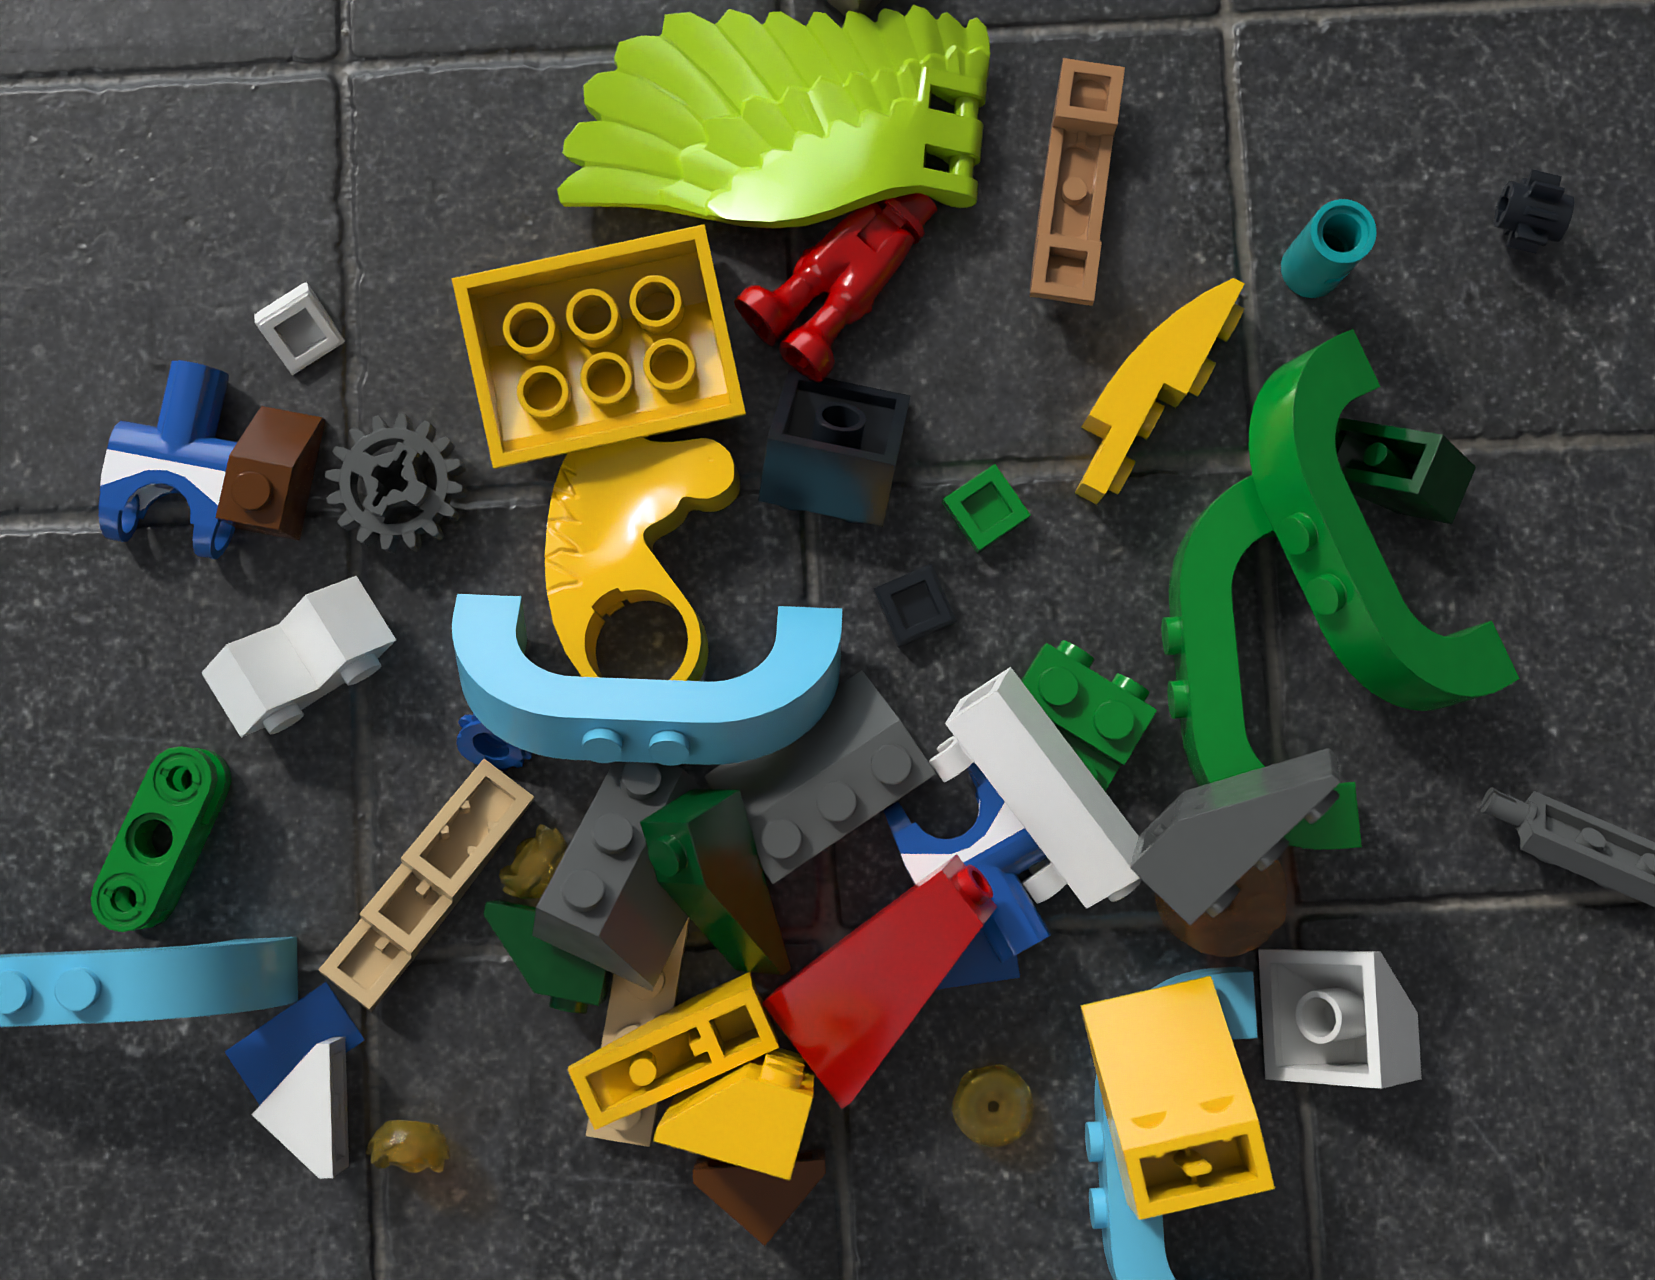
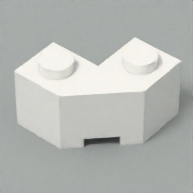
(315, 649)

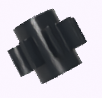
(1534, 211)

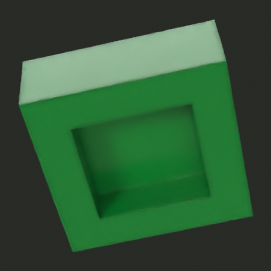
(986, 508)

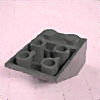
(1228, 826)

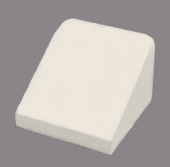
(298, 328)

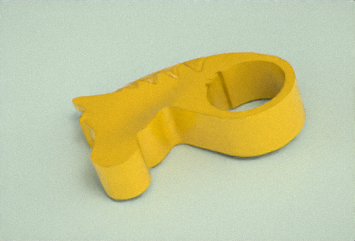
(602, 533)

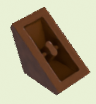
(755, 1198)

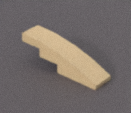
(427, 885)

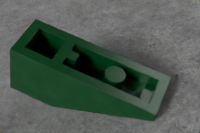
(714, 874)

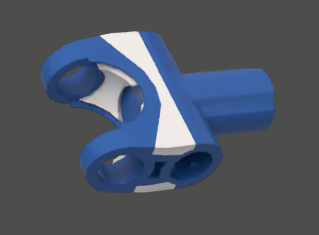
(171, 458)
(998, 849)

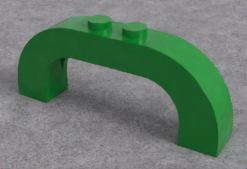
(1334, 549)
(1207, 665)

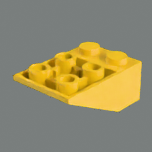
(1175, 1099)

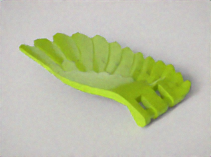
(783, 117)

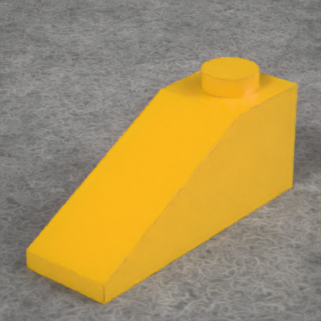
(675, 1051)

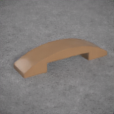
(1076, 182)

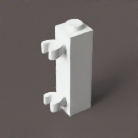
(1045, 788)

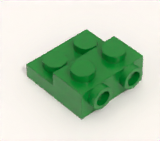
(1093, 714)

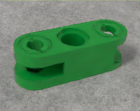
(134, 861)

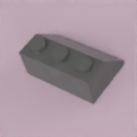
(827, 779)
(605, 890)

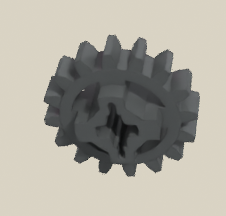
(385, 505)

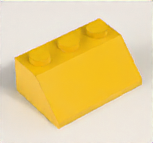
(745, 1114)

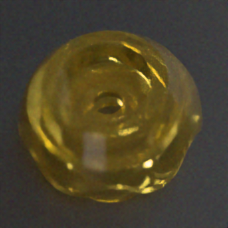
(534, 864)
(987, 1085)
(409, 1146)

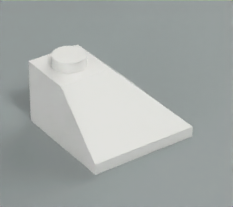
(1336, 1019)

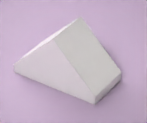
(311, 1110)

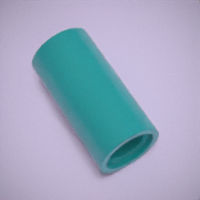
(1328, 248)

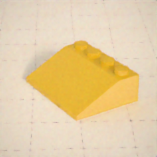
(598, 346)

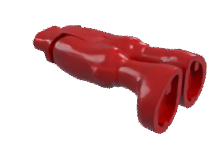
(847, 265)

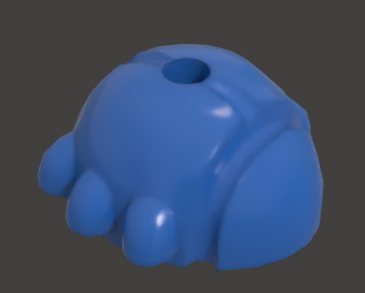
(479, 743)

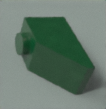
(1403, 469)
(546, 968)

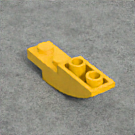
(1161, 367)

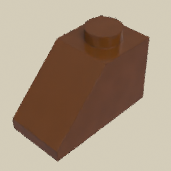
(271, 473)

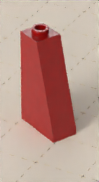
(872, 984)

